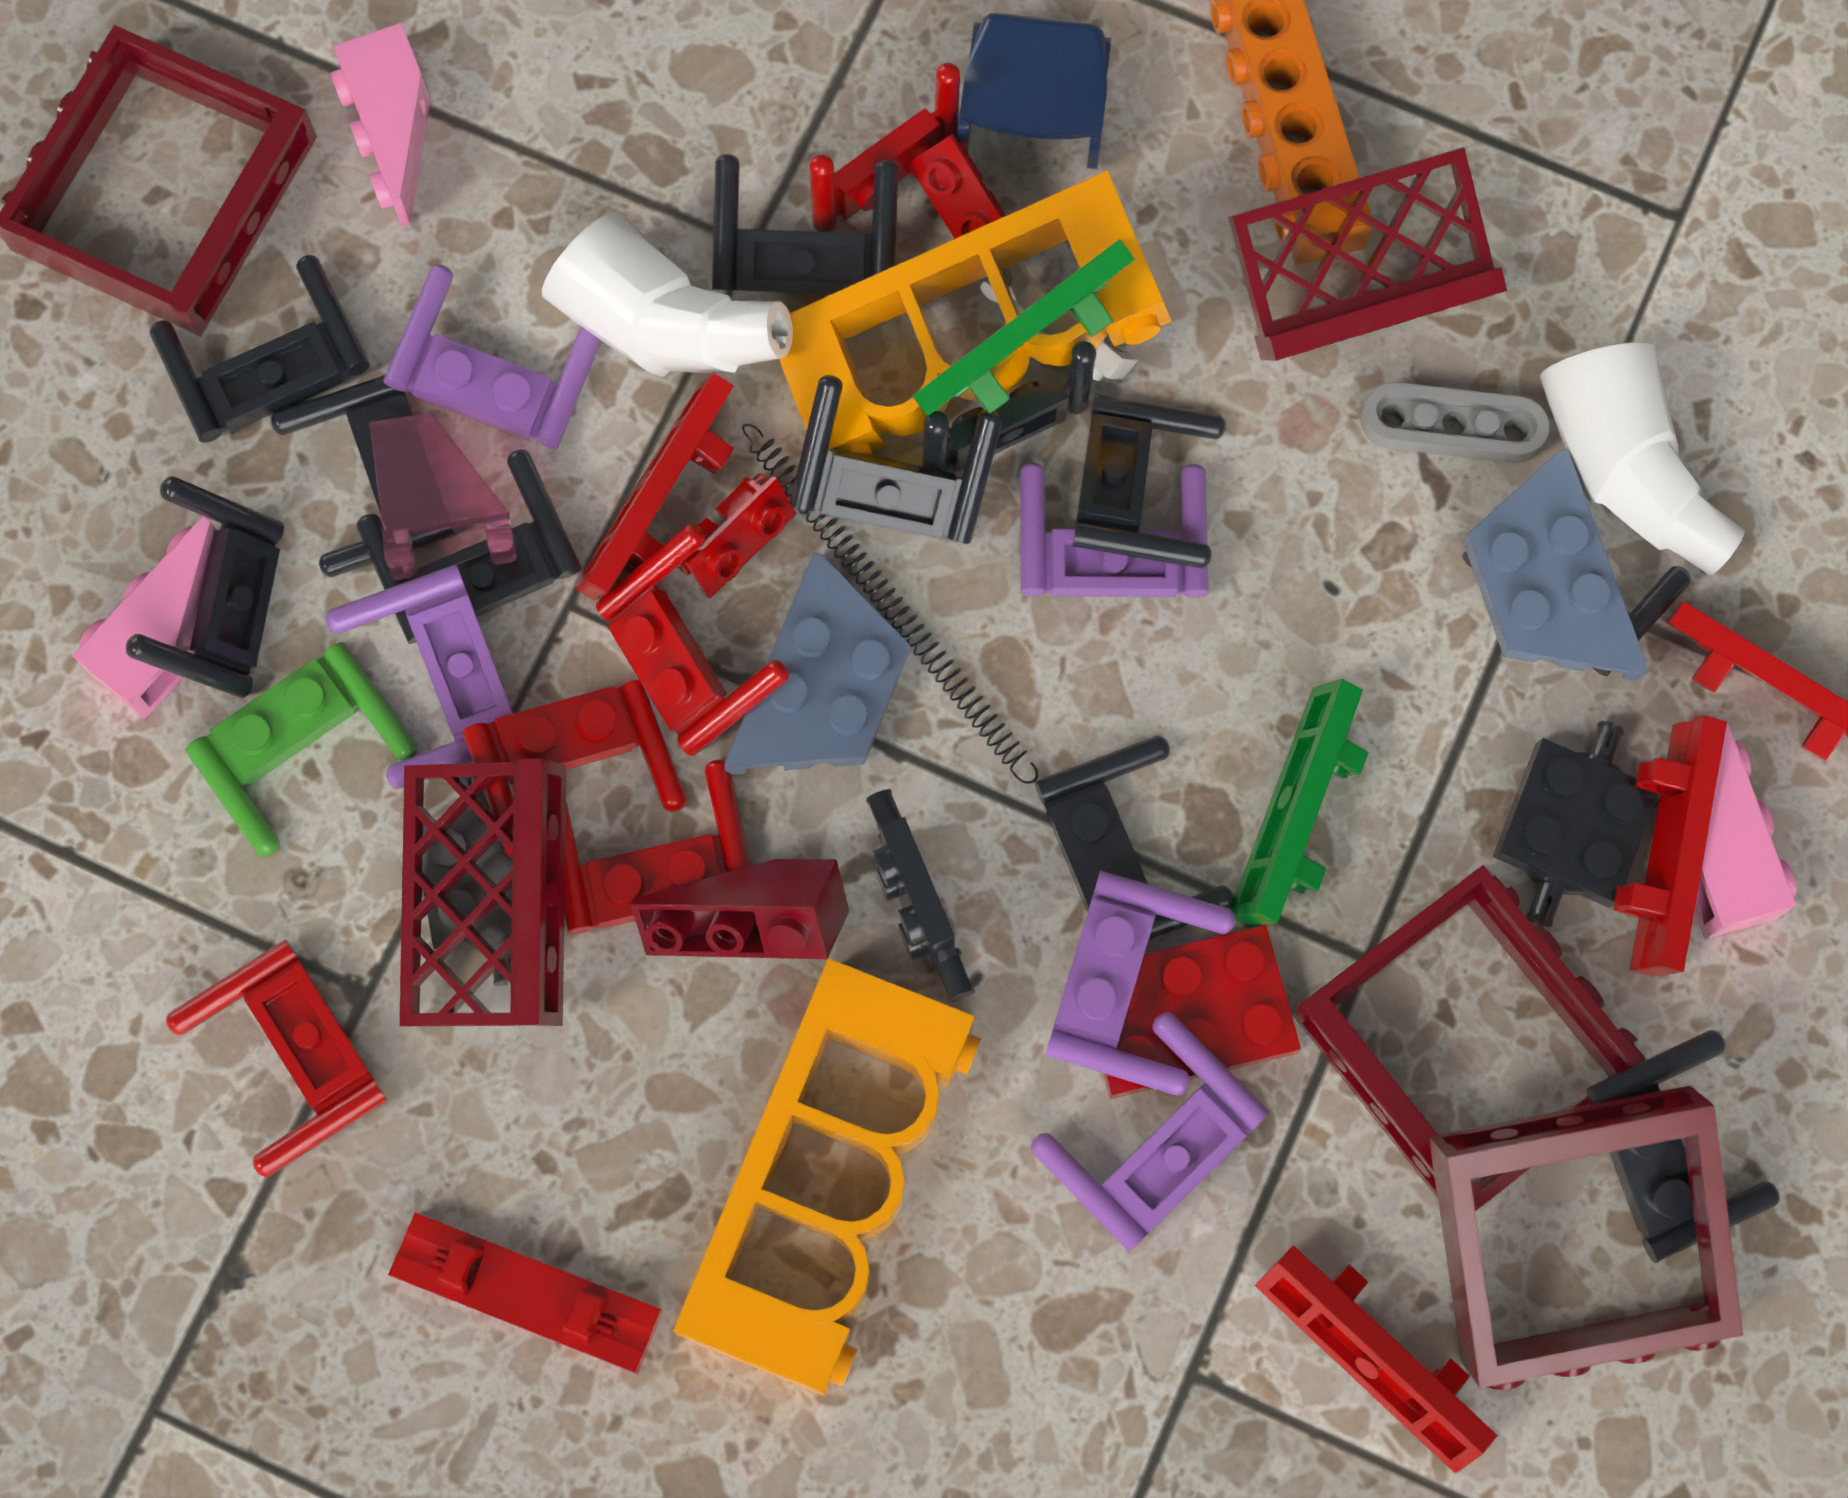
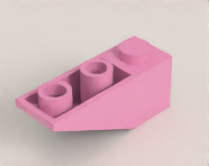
(393, 111)
(156, 606)
(1740, 869)

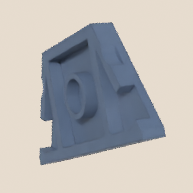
(1552, 579)
(839, 681)

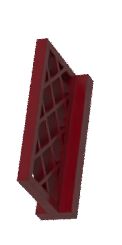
(1382, 306)
(535, 882)

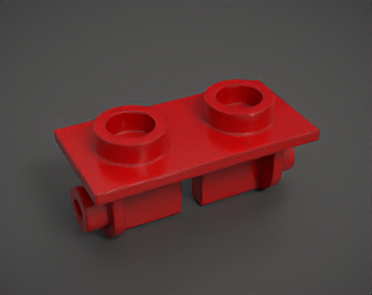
(956, 187)
(753, 517)

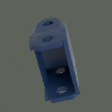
(1036, 80)

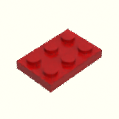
(1222, 992)

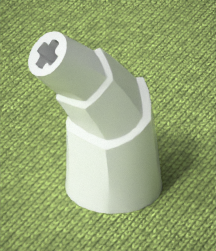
(650, 313)
(1626, 451)

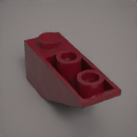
(748, 913)

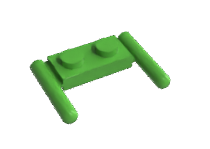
(283, 724)

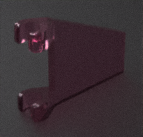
(431, 487)

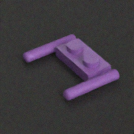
(481, 383)
(1057, 568)
(451, 650)
(1106, 975)
(1173, 1156)

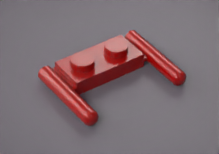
(853, 184)
(670, 659)
(574, 735)
(605, 887)
(305, 1039)

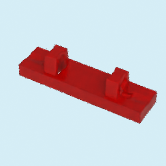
(685, 441)
(1730, 649)
(1678, 846)
(526, 1293)
(1374, 1359)

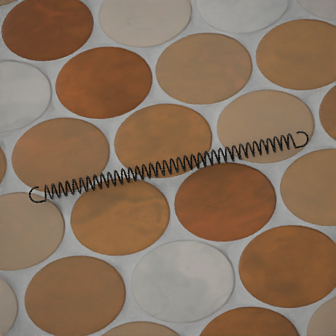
(782, 461)

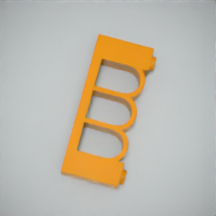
(1083, 214)
(883, 1023)

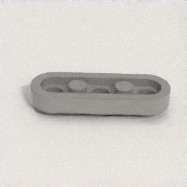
(1479, 414)

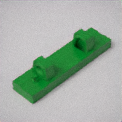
(1073, 293)
(1314, 755)

